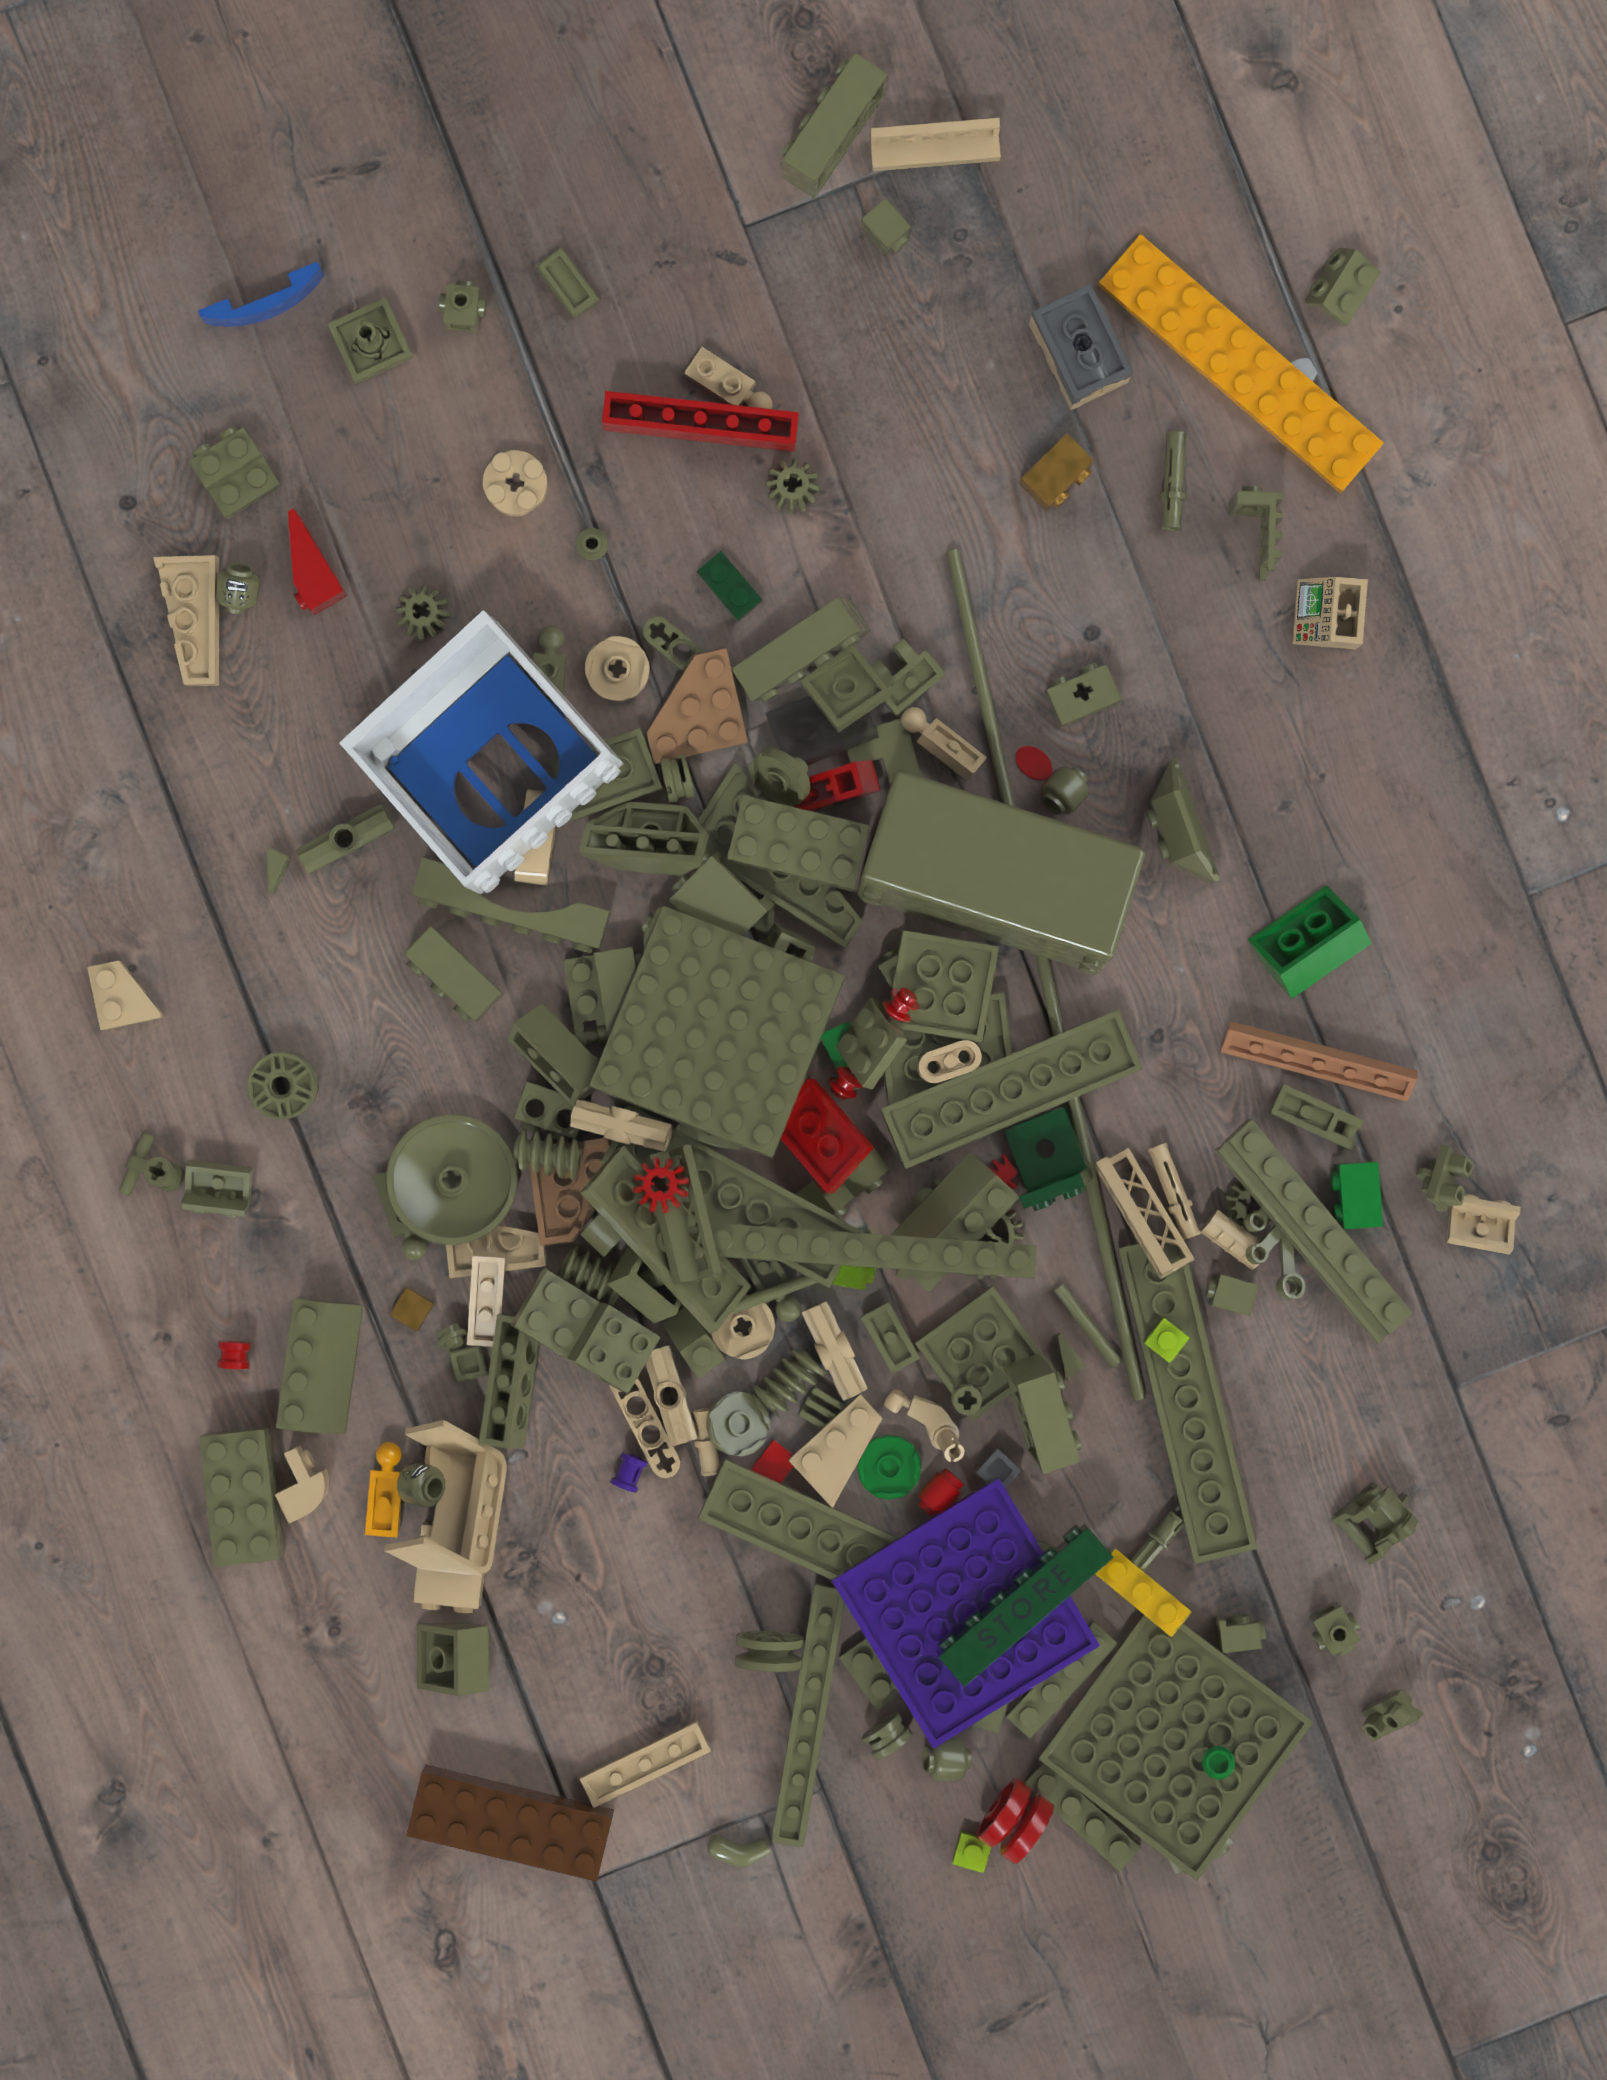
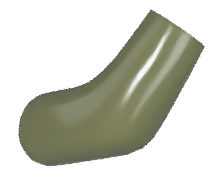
(737, 1854)

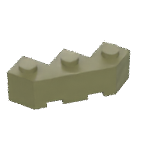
(864, 1177)

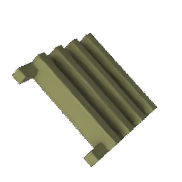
(1261, 504)

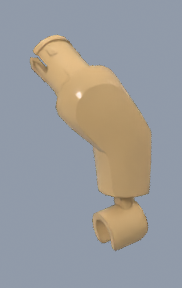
(938, 1424)

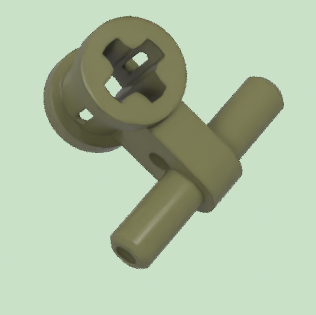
(150, 1169)

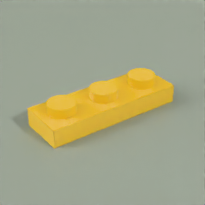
(1144, 1593)

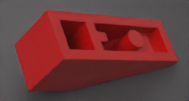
(312, 575)
(840, 785)

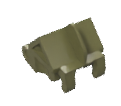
(1385, 1512)

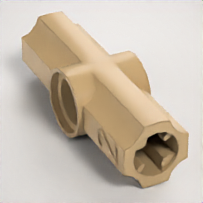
(621, 1125)
(834, 1350)
(677, 1417)

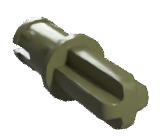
(1158, 1539)

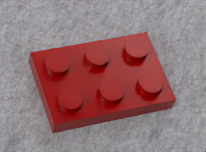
(824, 1137)

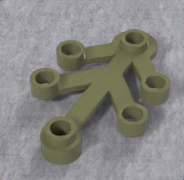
(1288, 1274)

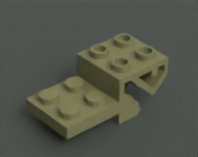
(585, 1331)

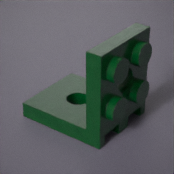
(1051, 1176)

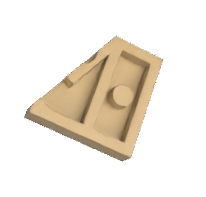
(119, 997)

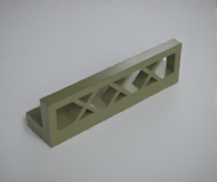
(678, 1229)

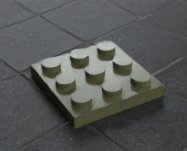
(950, 983)
(976, 1346)

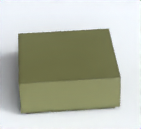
(468, 1363)

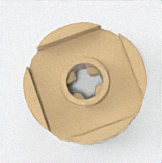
(525, 498)
(606, 654)
(755, 1342)

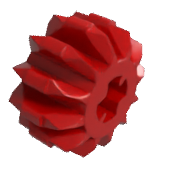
(662, 1174)

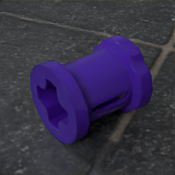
(629, 1472)

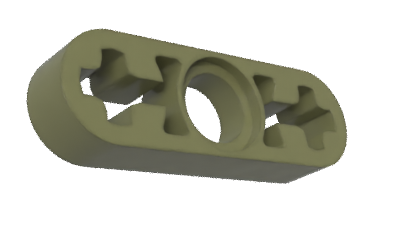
(658, 642)

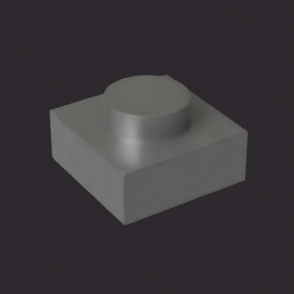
(998, 1466)

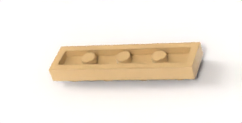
(645, 1764)

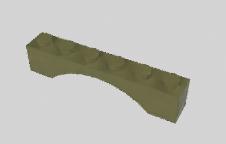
(575, 923)

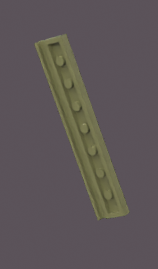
(1313, 1231)

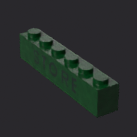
(1023, 1604)

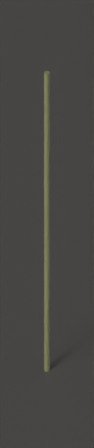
(1047, 982)

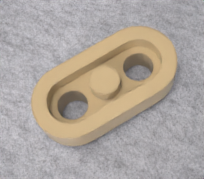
(948, 1061)

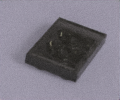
(808, 734)

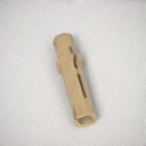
(1174, 1191)

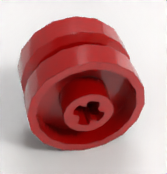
(1015, 1821)

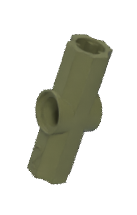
(326, 849)

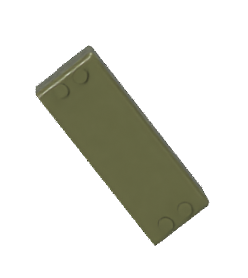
(1001, 873)

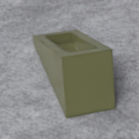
(276, 868)
(1070, 1360)

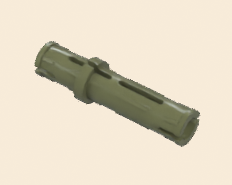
(1173, 481)

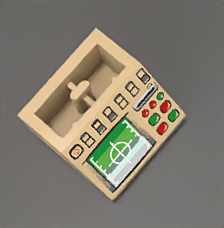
(1330, 612)

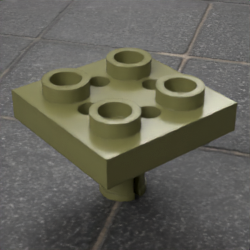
(365, 329)

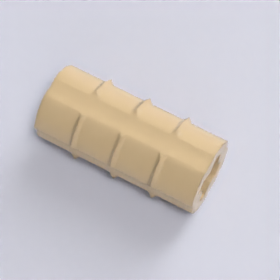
(1230, 1236)

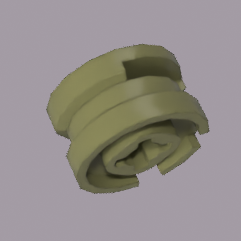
(673, 778)
(887, 1736)

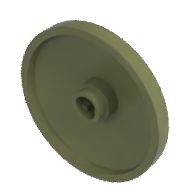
(451, 1180)

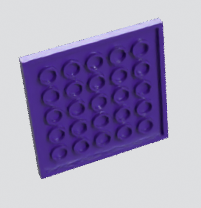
(927, 1588)

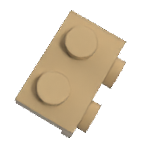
(1483, 1224)

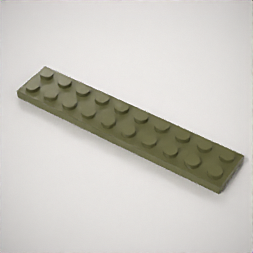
(1189, 1409)

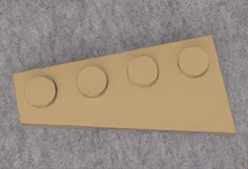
(193, 615)

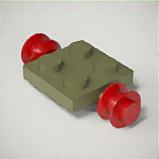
(872, 1042)

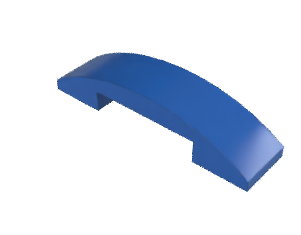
(303, 283)

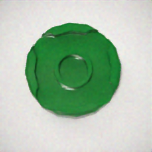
(889, 1467)

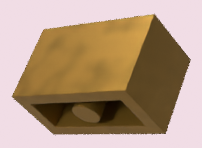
(1057, 472)

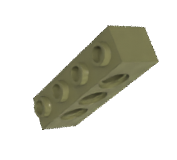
(508, 1386)

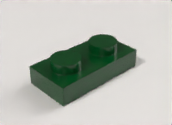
(729, 586)

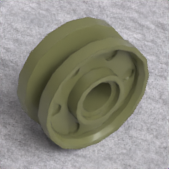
(263, 1091)
(769, 1651)

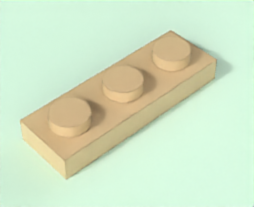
(485, 1296)

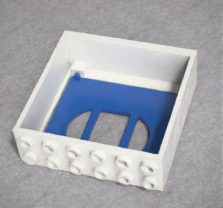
(446, 718)

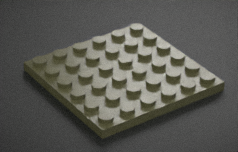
(717, 1031)
(1143, 1738)

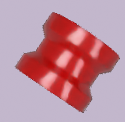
(233, 1354)

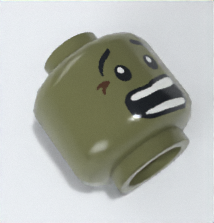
(237, 588)
(421, 1485)

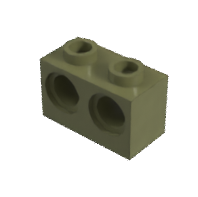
(553, 1103)

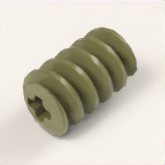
(547, 1154)
(588, 1273)
(789, 1381)

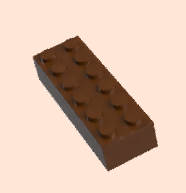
(510, 1822)

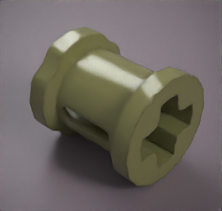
(974, 1406)

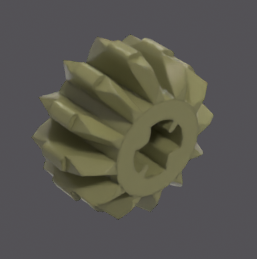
(801, 493)
(423, 600)

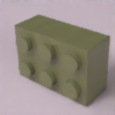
(1043, 1413)

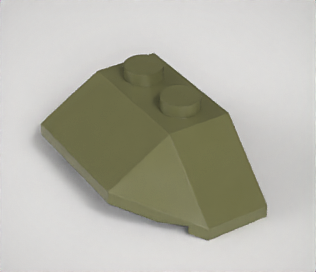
(1179, 826)
(646, 839)

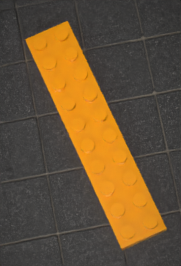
(1240, 363)

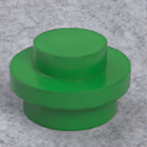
(1218, 1762)

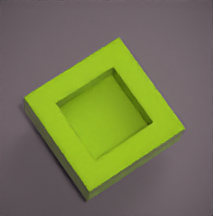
(1166, 1340)
(971, 1852)

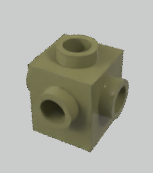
(460, 317)
(1327, 1621)

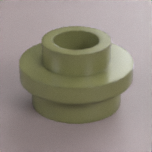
(592, 554)
(451, 1337)

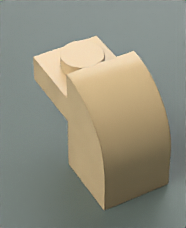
(309, 1490)

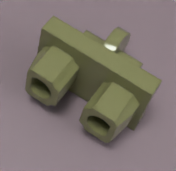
(1441, 1176)
(1389, 1714)

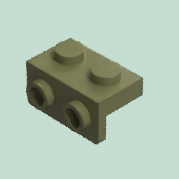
(1343, 285)
(217, 1188)

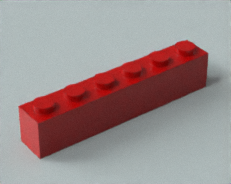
(700, 421)

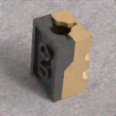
(1080, 347)

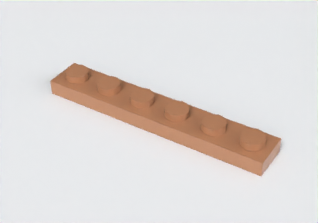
(1319, 1061)

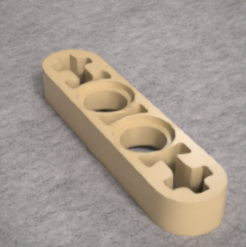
(638, 1422)

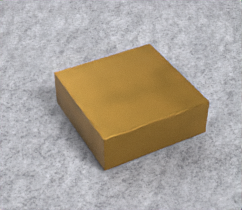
(412, 1309)

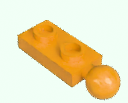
(383, 1497)

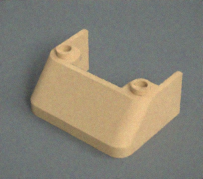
(469, 1509)

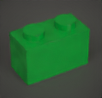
(1357, 1195)

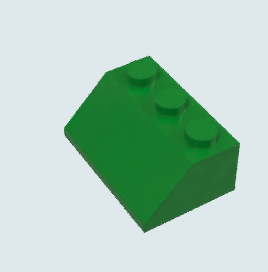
(1310, 941)

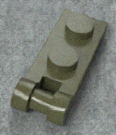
(585, 999)
(1315, 1116)

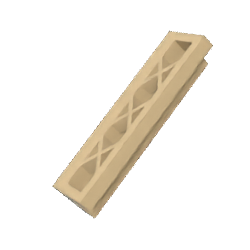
(935, 144)
(1133, 1215)

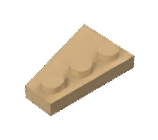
(521, 1250)
(836, 1448)

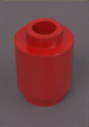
(940, 1492)

